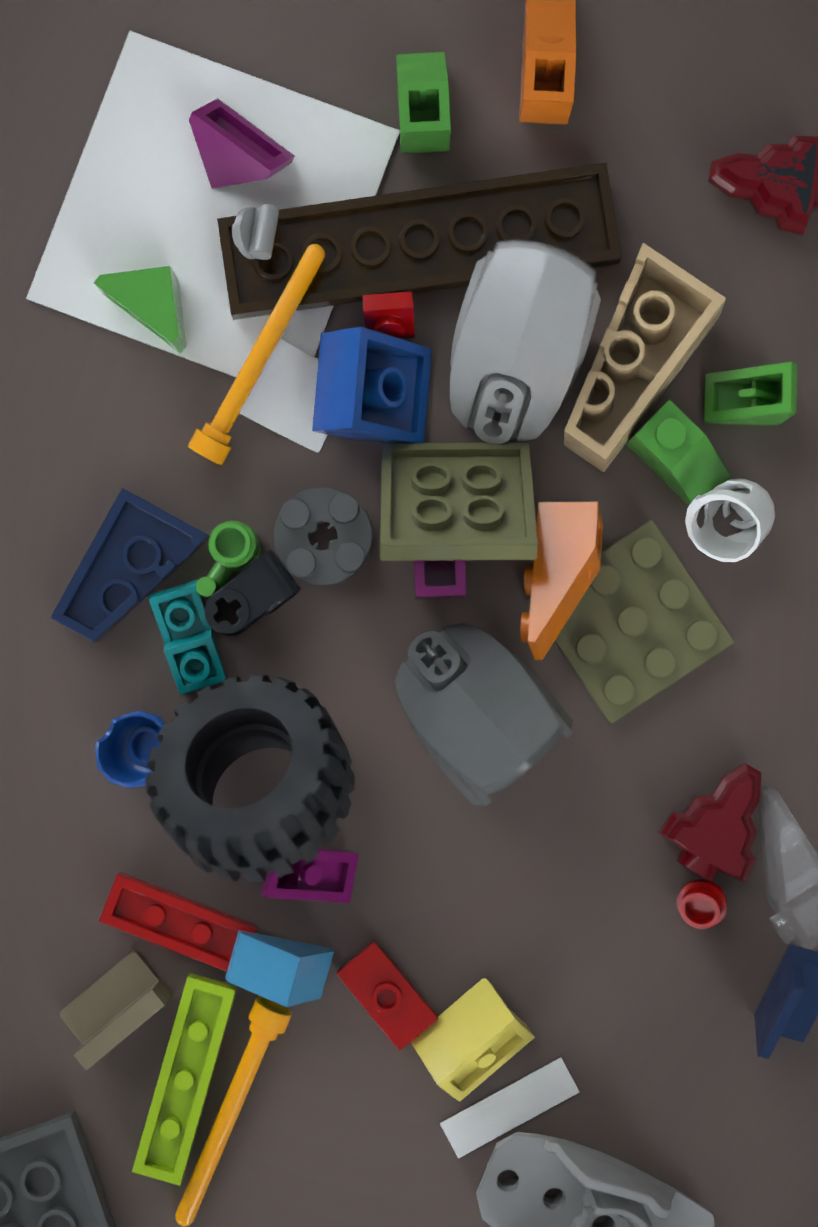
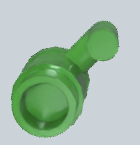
(233, 548)

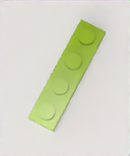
(184, 1079)

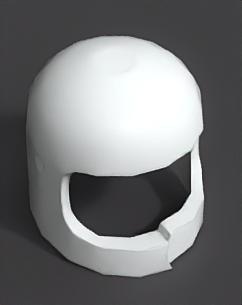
(749, 502)

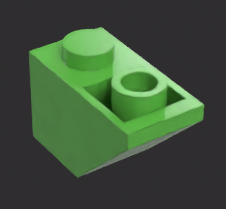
(423, 102)

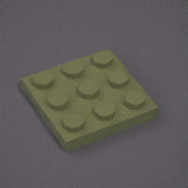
(457, 502)
(639, 625)

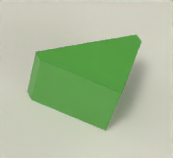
(151, 299)
(751, 395)

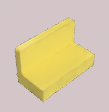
(471, 1040)

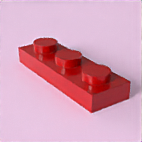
(173, 921)

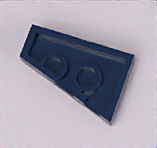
(124, 564)

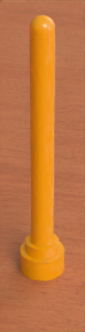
(214, 437)
(267, 1022)

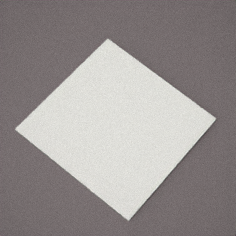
(149, 203)

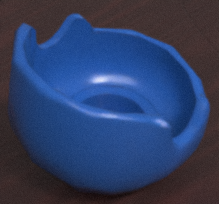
(126, 748)

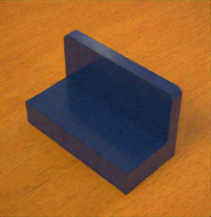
(789, 1001)

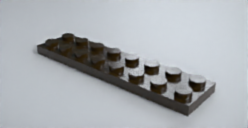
(424, 237)

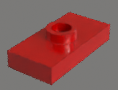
(387, 995)

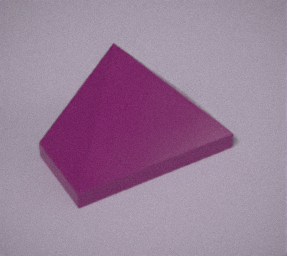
(234, 147)

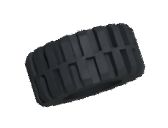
(215, 734)

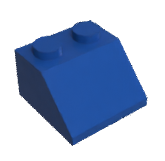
(371, 387)

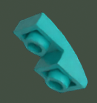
(187, 637)

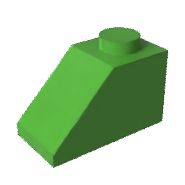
(679, 453)

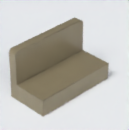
(114, 1007)

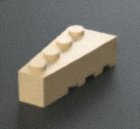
(648, 342)

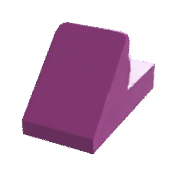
(324, 878)

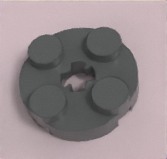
(300, 518)

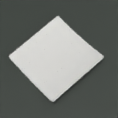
(275, 396)

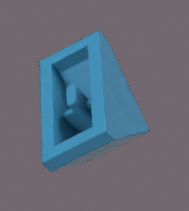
(279, 968)

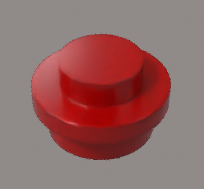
(702, 903)

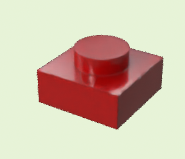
(390, 314)

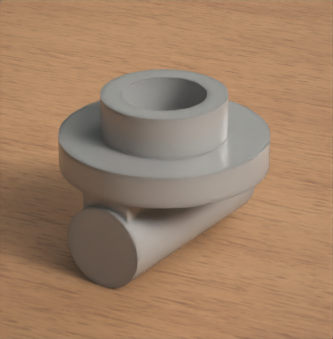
(255, 231)

